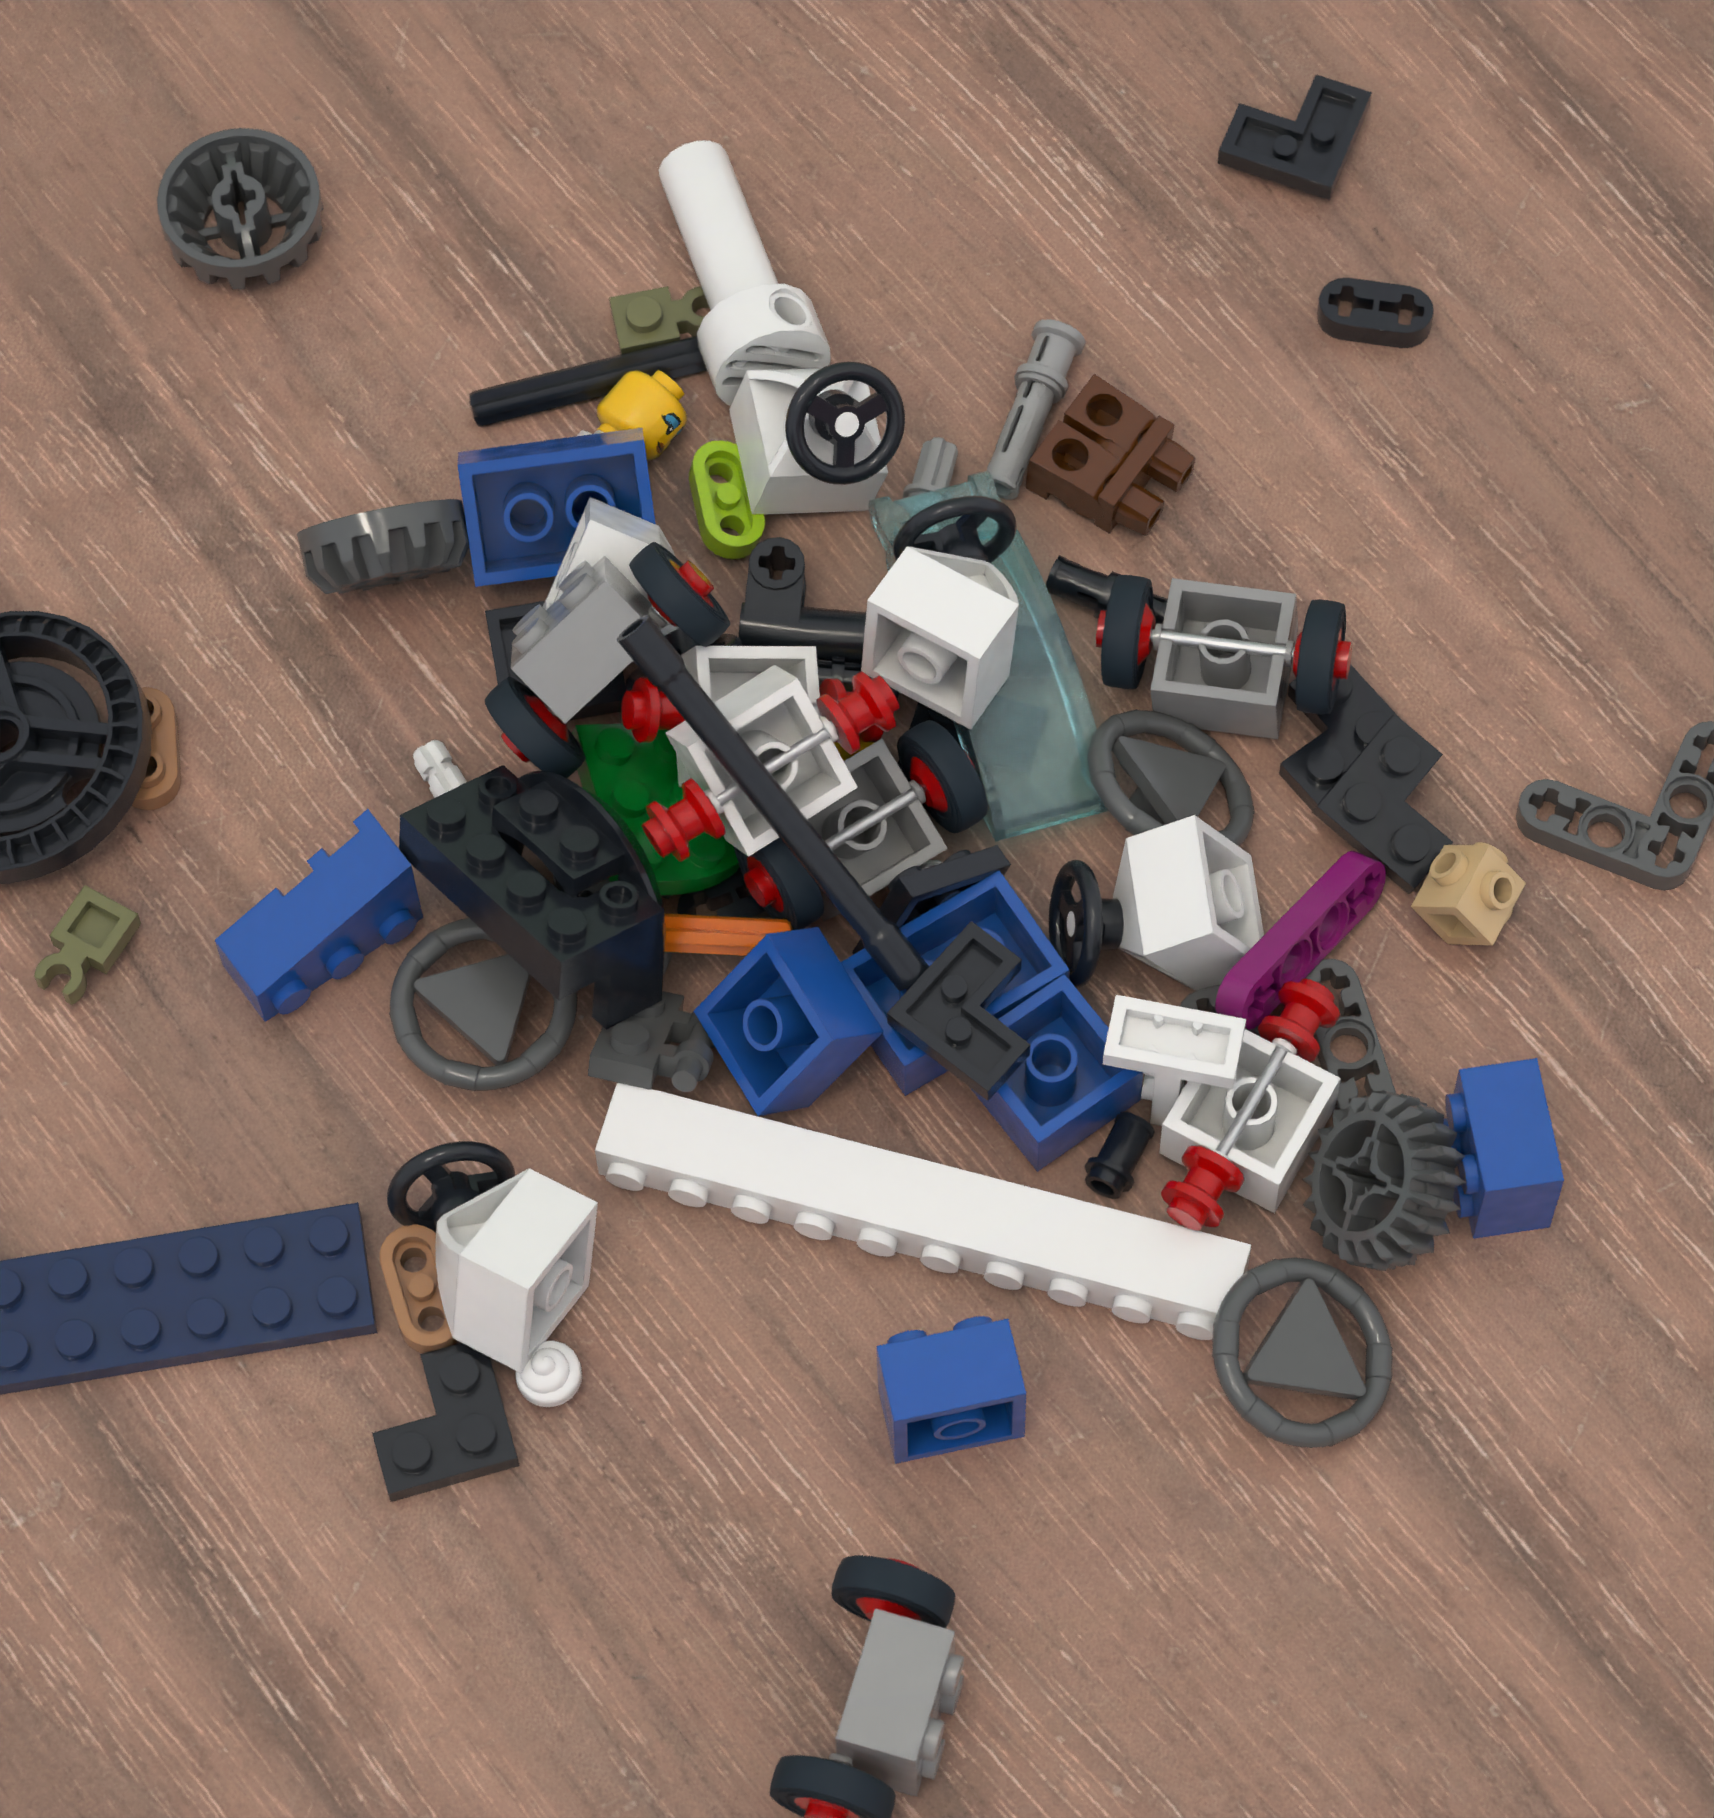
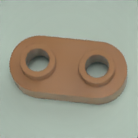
(165, 755)
(414, 1293)

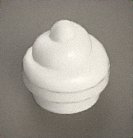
(550, 1375)

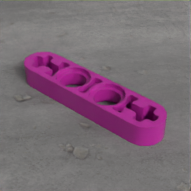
(1301, 937)

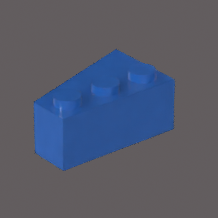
(324, 923)

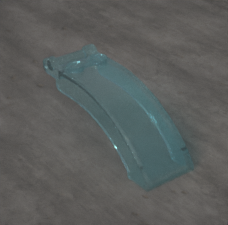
(1040, 723)

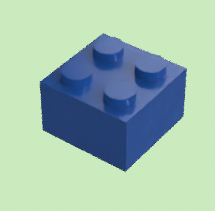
(788, 1020)
(1062, 1085)
(1507, 1148)
(951, 1389)

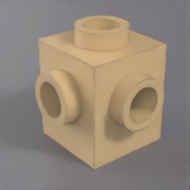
(1468, 894)

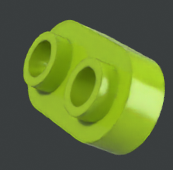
(723, 504)

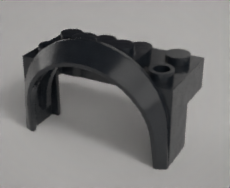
(473, 851)

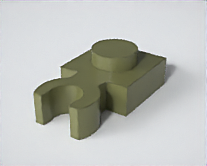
(653, 318)
(88, 936)

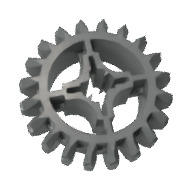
(1383, 1181)

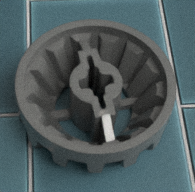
(234, 169)
(385, 546)

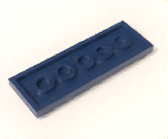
(184, 1298)

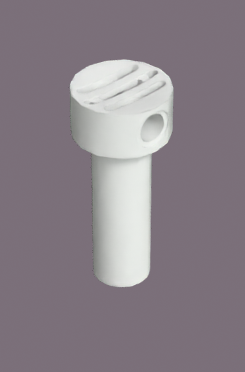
(751, 315)

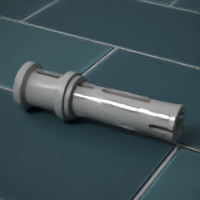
(1039, 386)

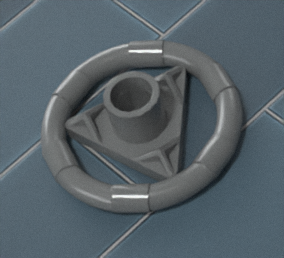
(1168, 780)
(481, 1004)
(1303, 1352)

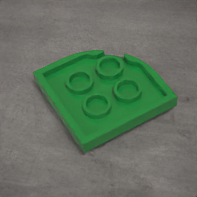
(633, 776)

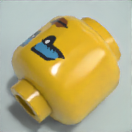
(645, 404)

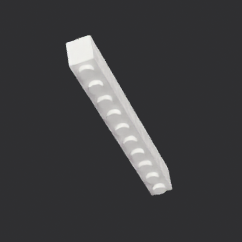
(918, 1209)

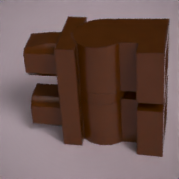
(1106, 458)

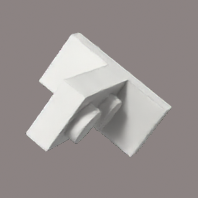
(1172, 1047)

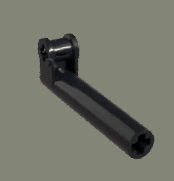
(776, 609)

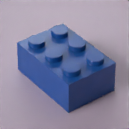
(531, 496)
(998, 912)

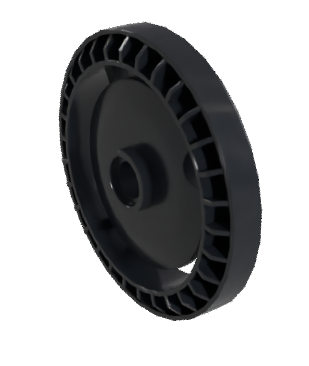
(63, 743)

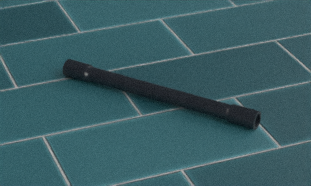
(668, 672)

